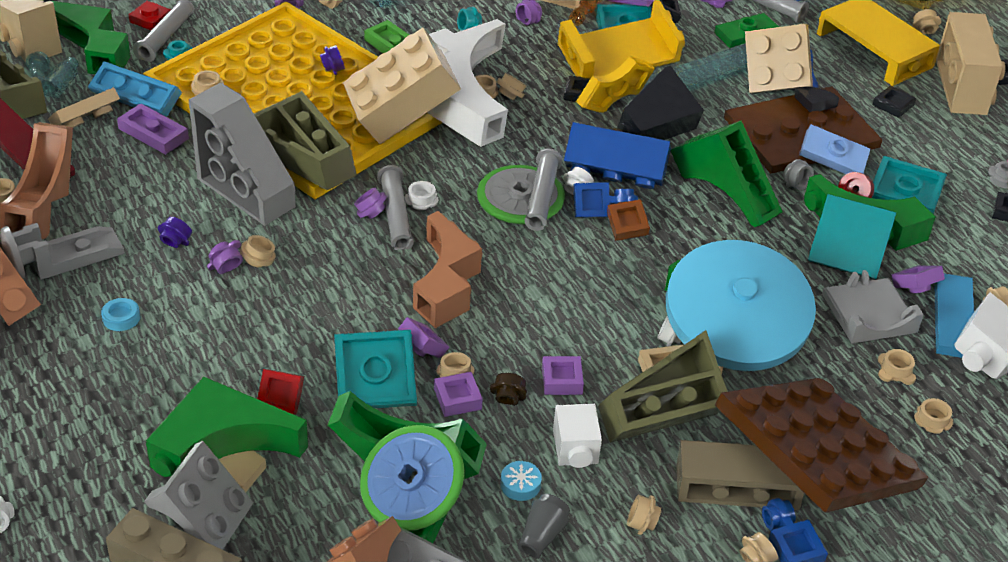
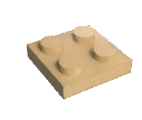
(778, 58)

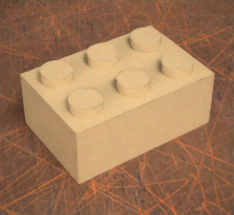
(969, 63)
(401, 86)

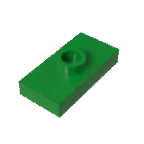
(733, 32)

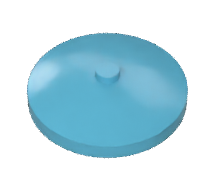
(745, 299)

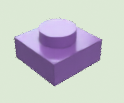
(918, 278)
(424, 339)
(562, 375)
(458, 394)

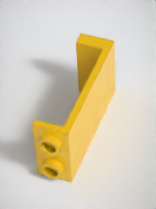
(885, 35)
(606, 49)

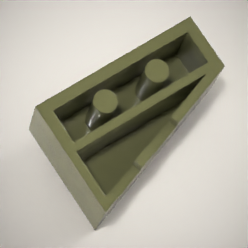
(19, 90)
(307, 141)
(667, 394)

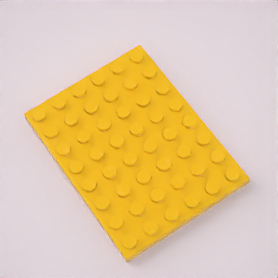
(280, 57)

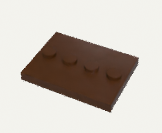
(780, 126)

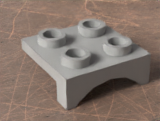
(871, 309)
(202, 498)

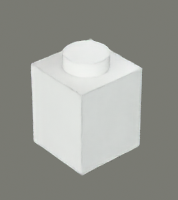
(577, 435)

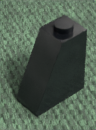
(662, 109)

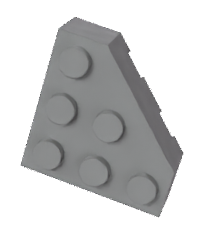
(237, 155)

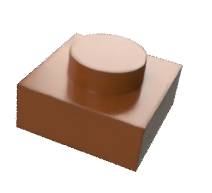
(628, 220)

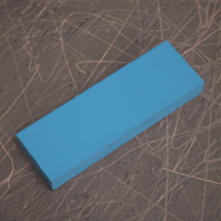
(135, 88)
(952, 311)

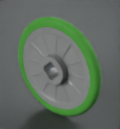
(508, 191)

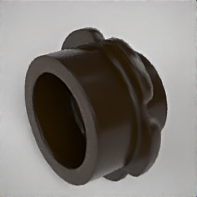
(509, 388)

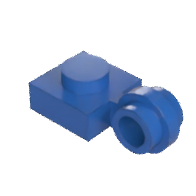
(594, 198)
(792, 540)

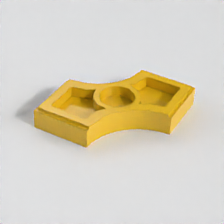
(607, 89)

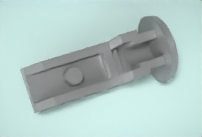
(61, 253)

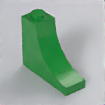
(730, 163)
(227, 425)

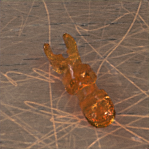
(580, 13)

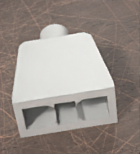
(986, 338)

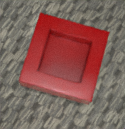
(148, 15)
(281, 390)

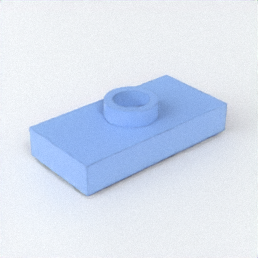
(834, 151)

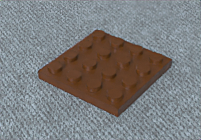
(821, 443)

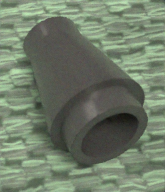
(545, 521)

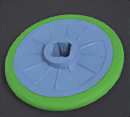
(432, 489)

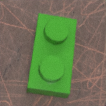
(384, 36)

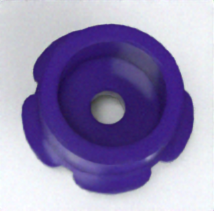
(332, 59)
(174, 232)

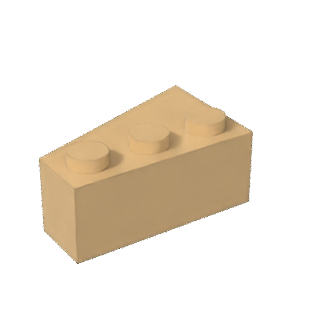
(29, 27)

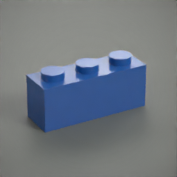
(618, 155)

